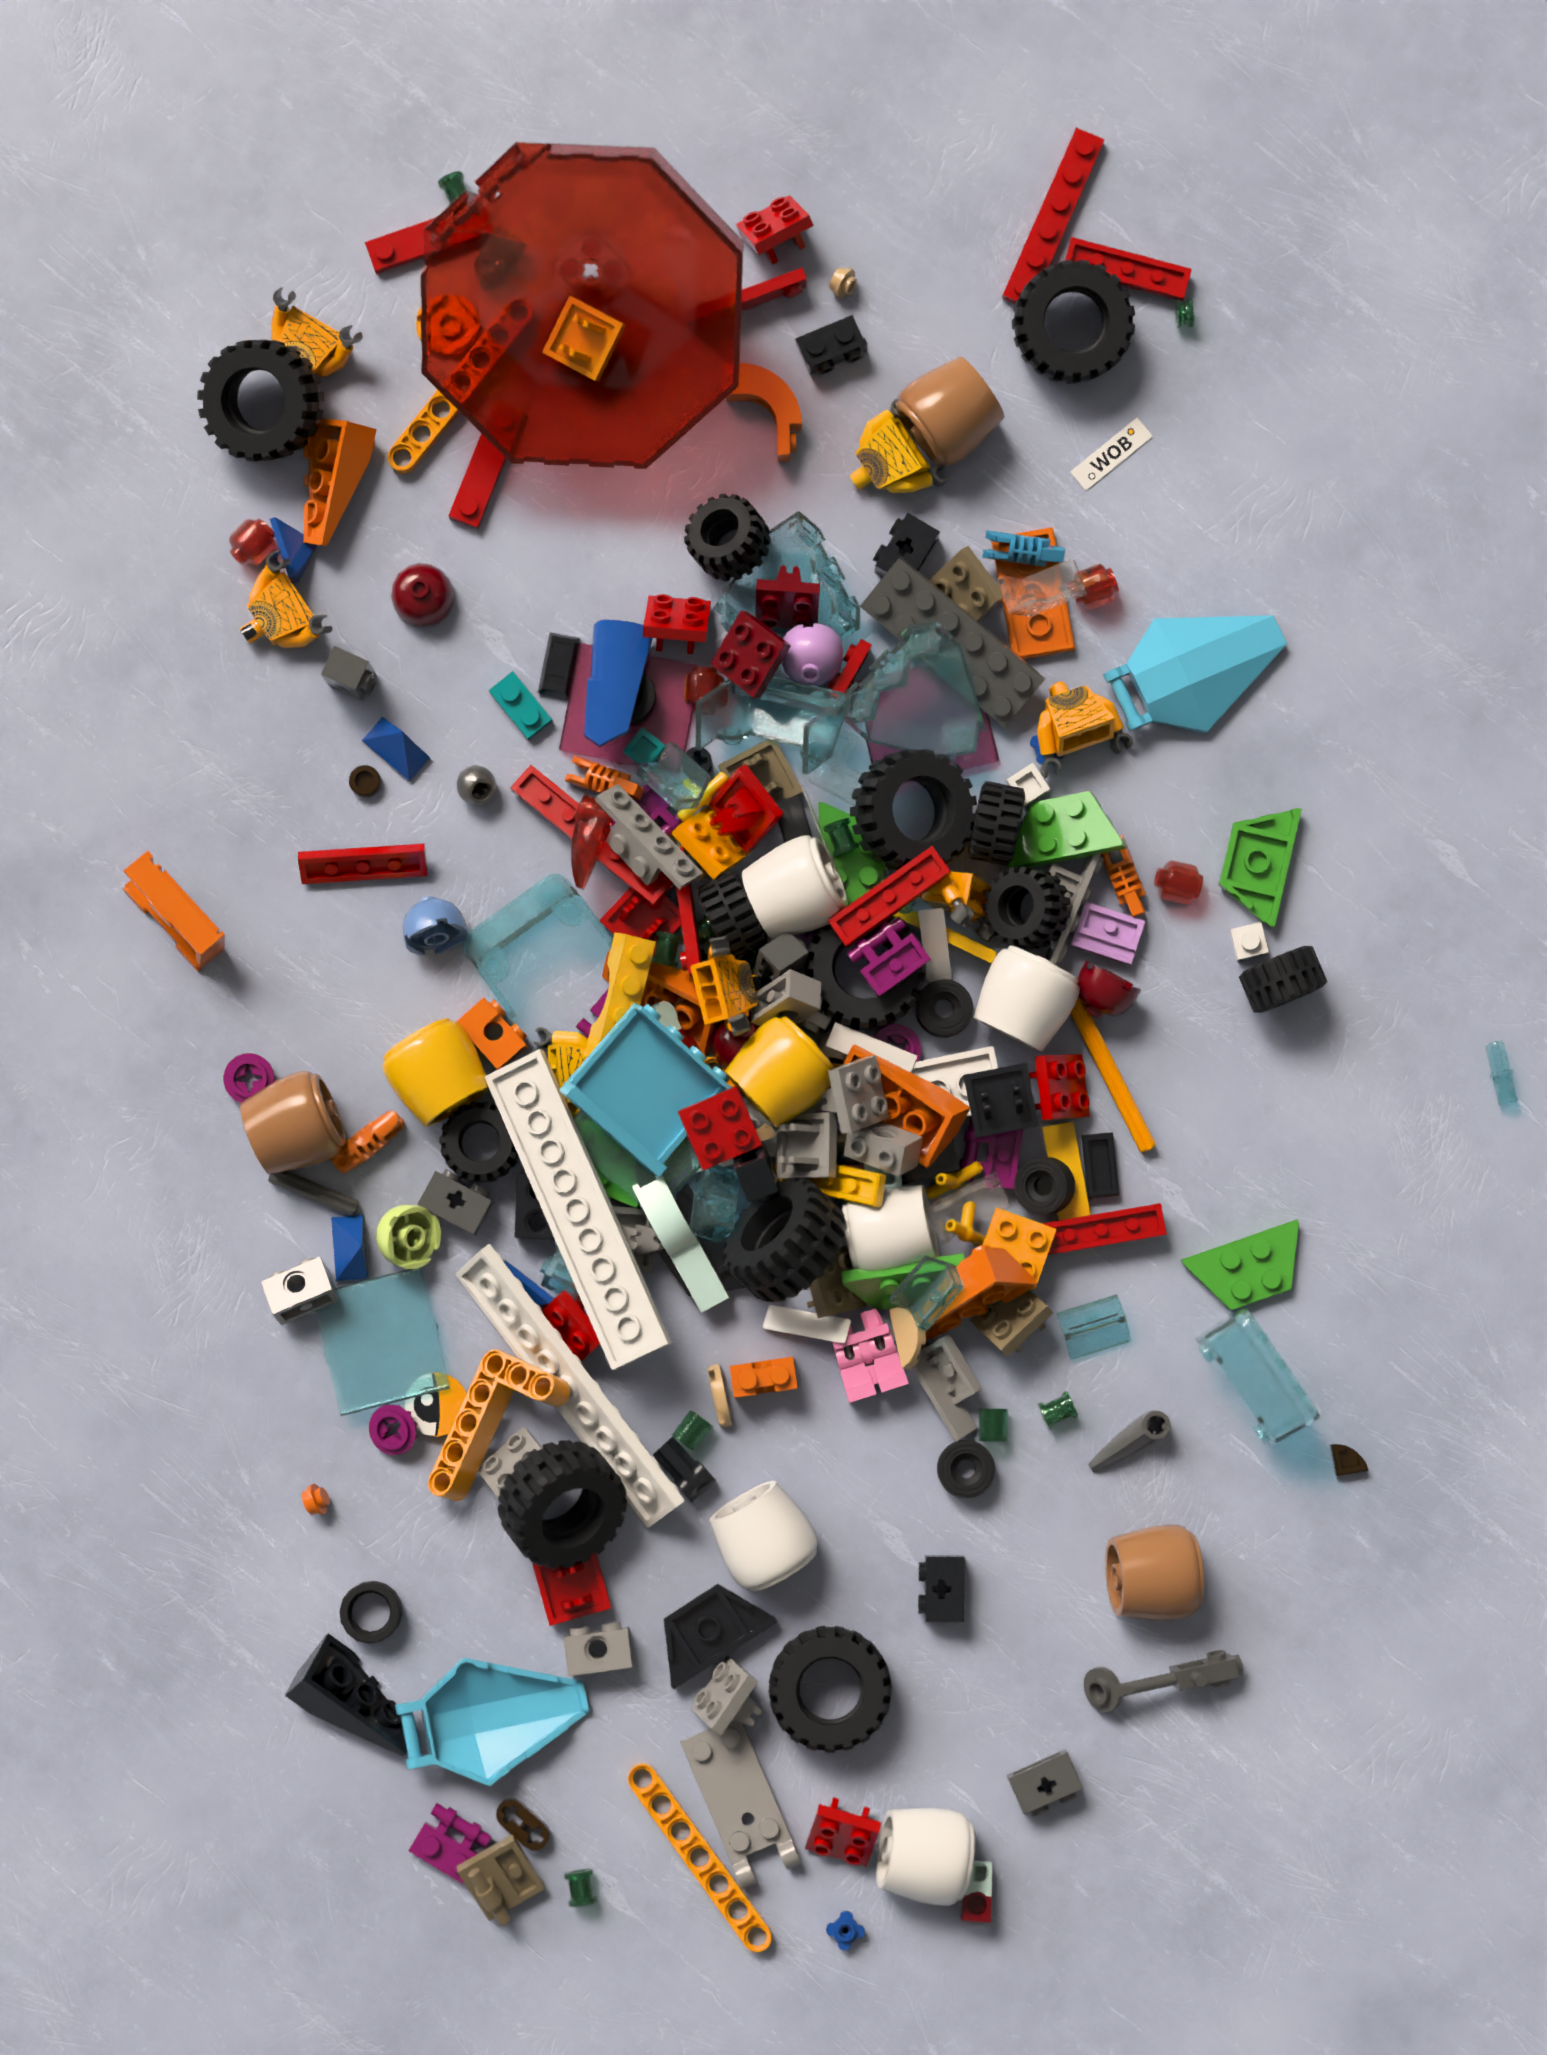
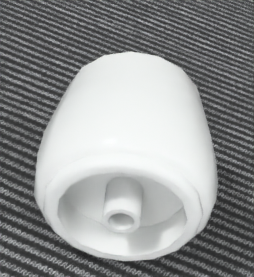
(795, 887)
(1026, 997)
(891, 1233)
(763, 1536)
(926, 1855)

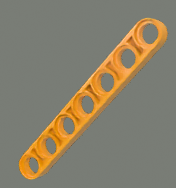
(424, 418)
(712, 1867)

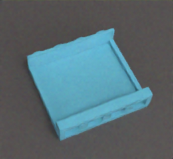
(640, 1082)

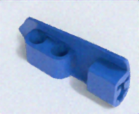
(615, 679)

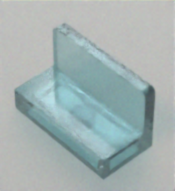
(676, 778)
(928, 1290)
(1094, 1327)

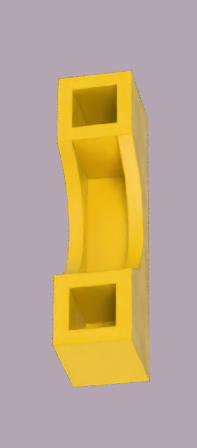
(628, 970)

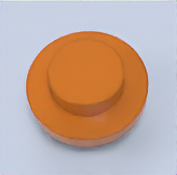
(315, 1500)

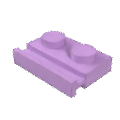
(1107, 933)

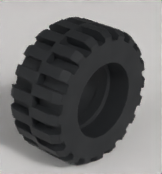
(1115, 312)
(222, 408)
(875, 807)
(851, 1010)
(785, 1241)
(542, 1480)
(830, 1733)

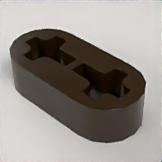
(529, 1818)

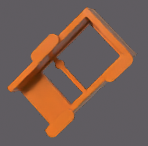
(174, 911)

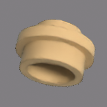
(843, 282)

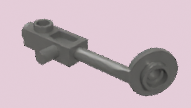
(1106, 1692)

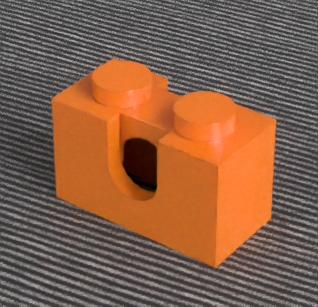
(500, 1051)
(773, 1377)

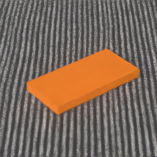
(1045, 632)

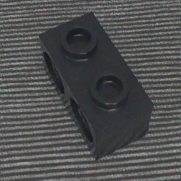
(756, 1174)
(526, 1208)

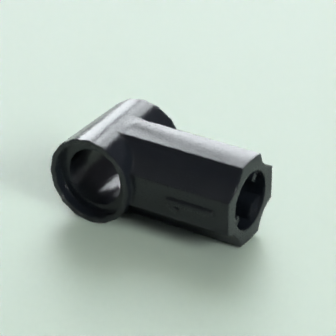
(689, 1474)

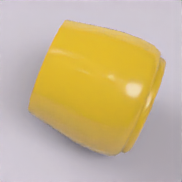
(435, 1071)
(780, 1071)

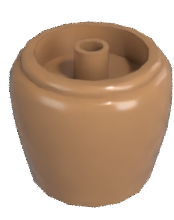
(949, 411)
(293, 1123)
(1155, 1573)

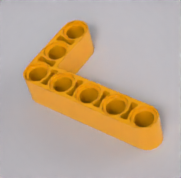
(487, 1414)

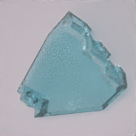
(796, 544)
(918, 696)

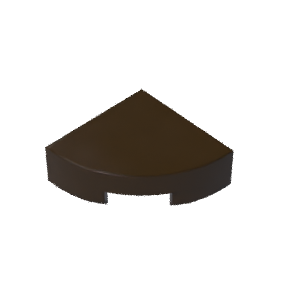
(1346, 1460)

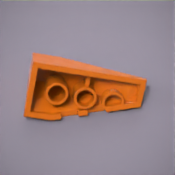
(336, 465)

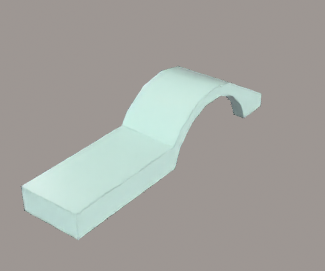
(681, 1243)

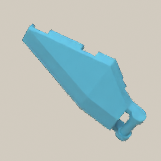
(1195, 668)
(490, 1718)

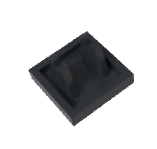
(1001, 1100)

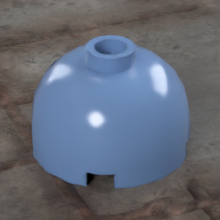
(433, 925)

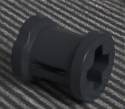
(705, 757)

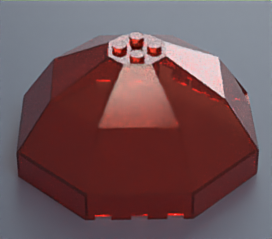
(512, 260)

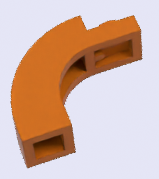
(771, 392)

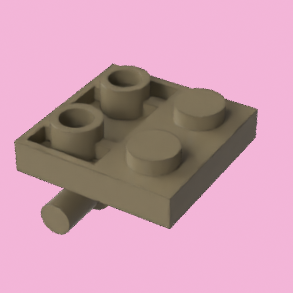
(500, 1878)

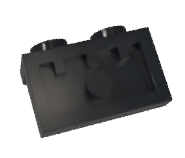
(831, 346)

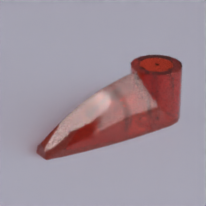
(588, 839)

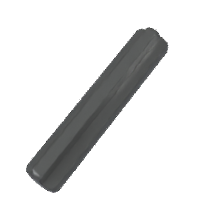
(315, 1192)

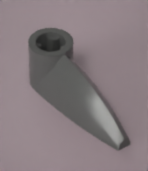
(1131, 1440)

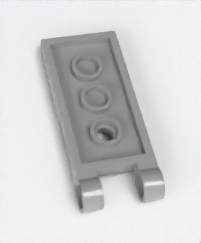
(733, 1786)

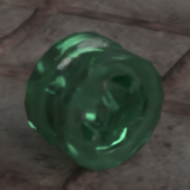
(1184, 313)

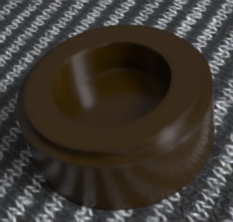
(365, 781)

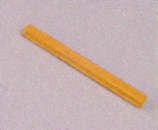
(1112, 1077)

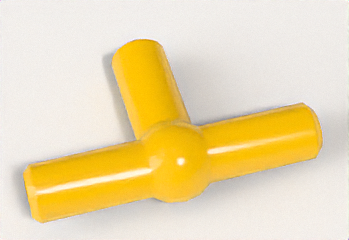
(712, 788)
(953, 1180)
(965, 1230)

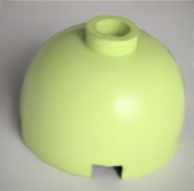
(408, 1236)

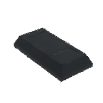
(558, 665)
(1100, 1165)

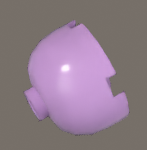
(813, 654)

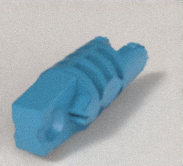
(1024, 549)

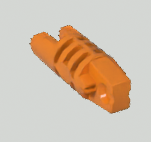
(601, 778)
(1126, 881)
(368, 1141)

